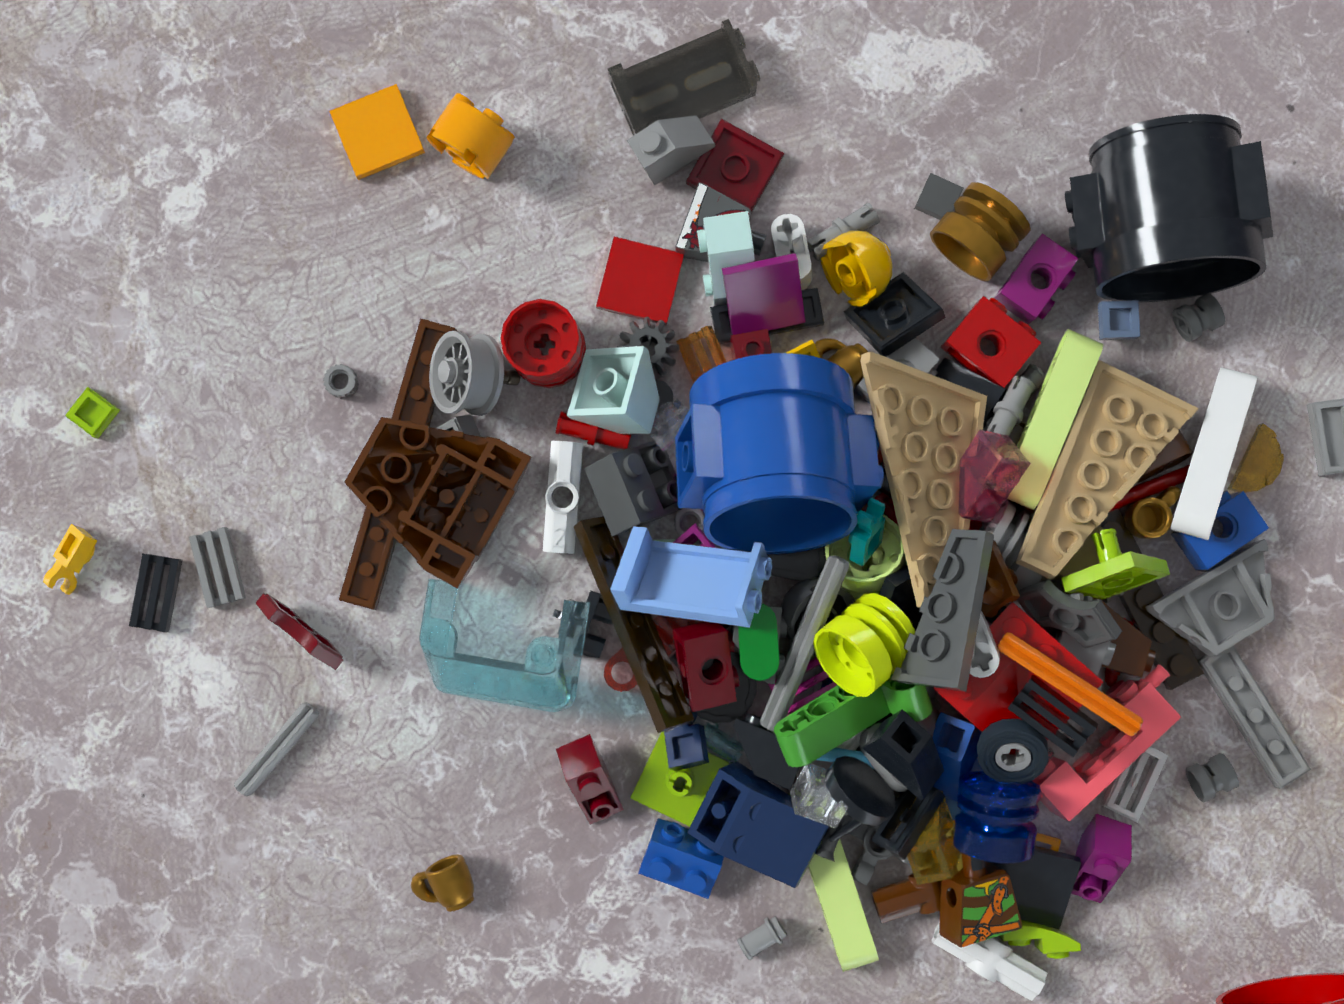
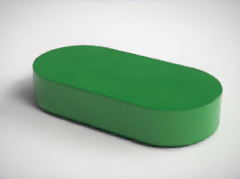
(759, 645)

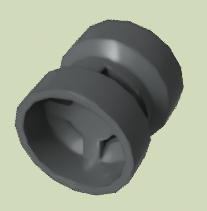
(1196, 318)
(1212, 777)

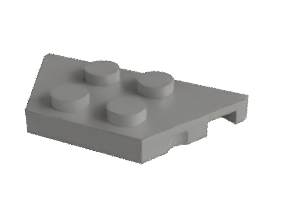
(1221, 602)

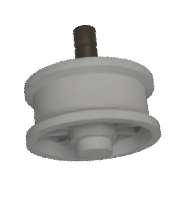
(468, 373)

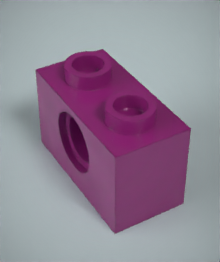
(1050, 262)

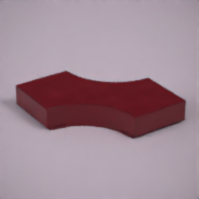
(306, 636)

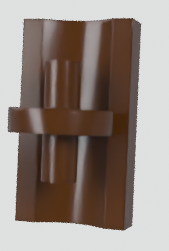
(999, 586)

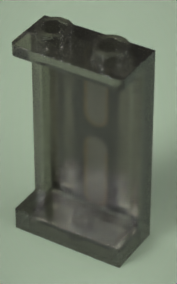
(686, 80)

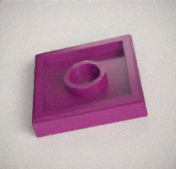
(764, 294)

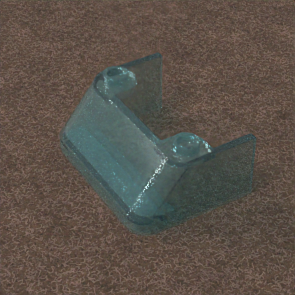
(542, 683)

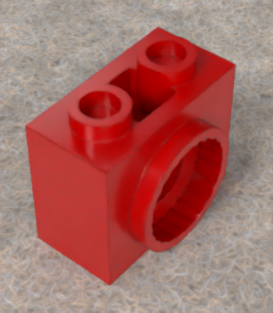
(1012, 341)

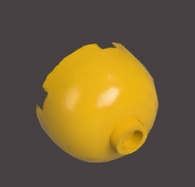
(858, 266)

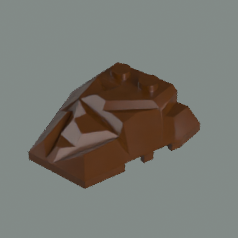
(437, 491)

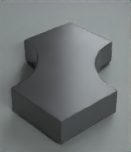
(1084, 620)

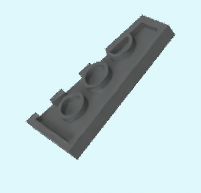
(947, 632)

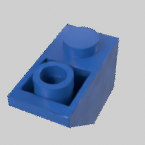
(957, 749)

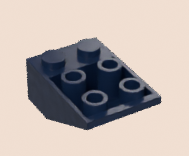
(756, 825)

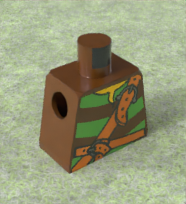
(977, 904)

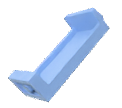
(690, 580)

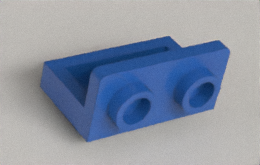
(680, 860)

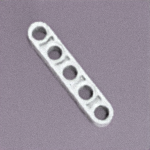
(1214, 453)

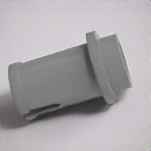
(762, 937)

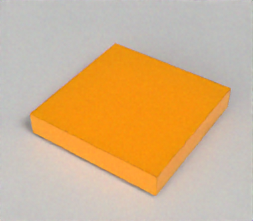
(377, 131)

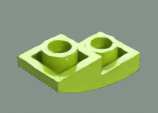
(1046, 939)

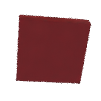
(737, 165)

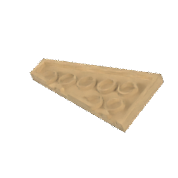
(1106, 452)

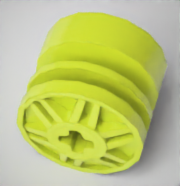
(864, 644)

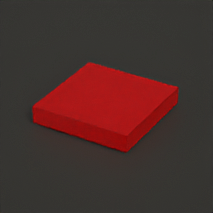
(639, 280)

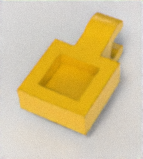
(71, 555)

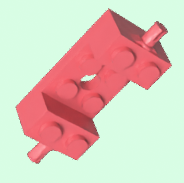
(1069, 790)

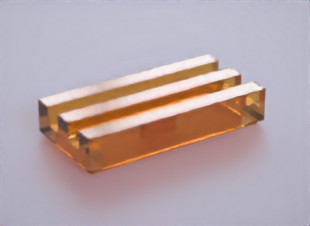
(688, 355)

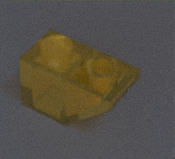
(934, 853)

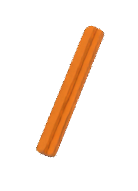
(1070, 684)

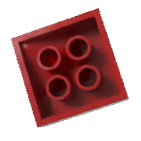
(990, 696)

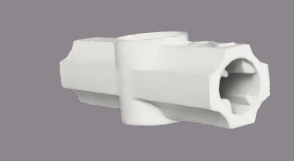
(564, 471)
(998, 962)

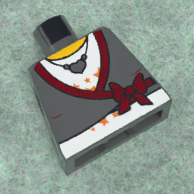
(710, 203)

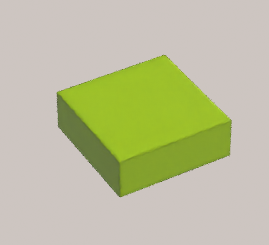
(92, 412)

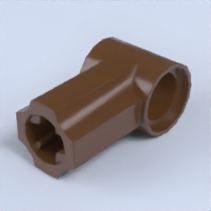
(906, 899)

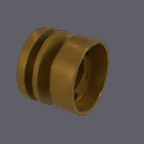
(980, 231)

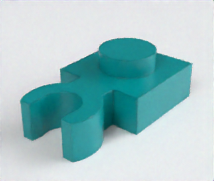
(868, 532)

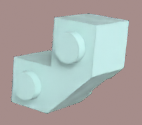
(727, 244)

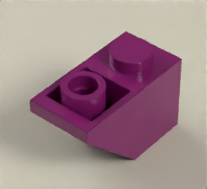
(1104, 856)

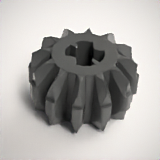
(653, 335)

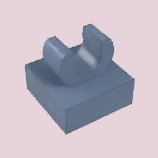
(1119, 320)

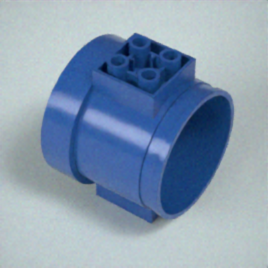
(776, 453)

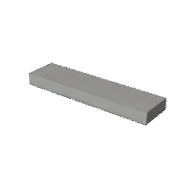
(1254, 717)

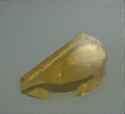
(1260, 462)

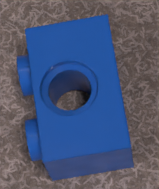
(1240, 525)

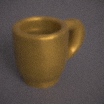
(847, 357)
(1152, 516)
(449, 882)

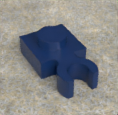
(686, 746)

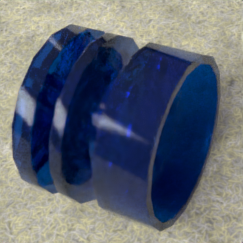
(996, 818)

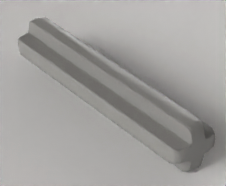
(276, 749)

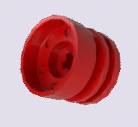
(529, 329)

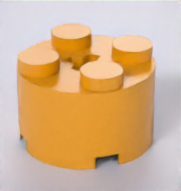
(471, 136)

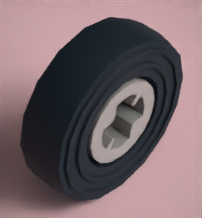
(1009, 734)

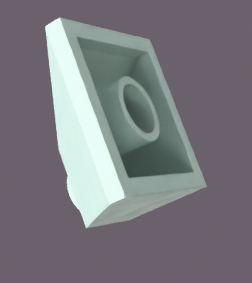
(616, 390)

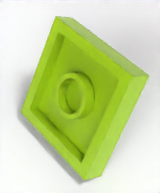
(1115, 571)
(675, 792)

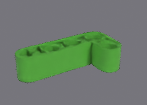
(841, 715)

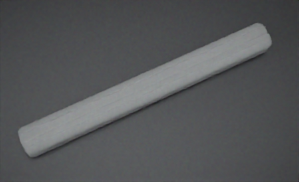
(802, 645)

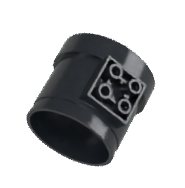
(1171, 209)

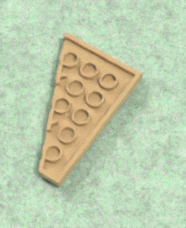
(922, 435)

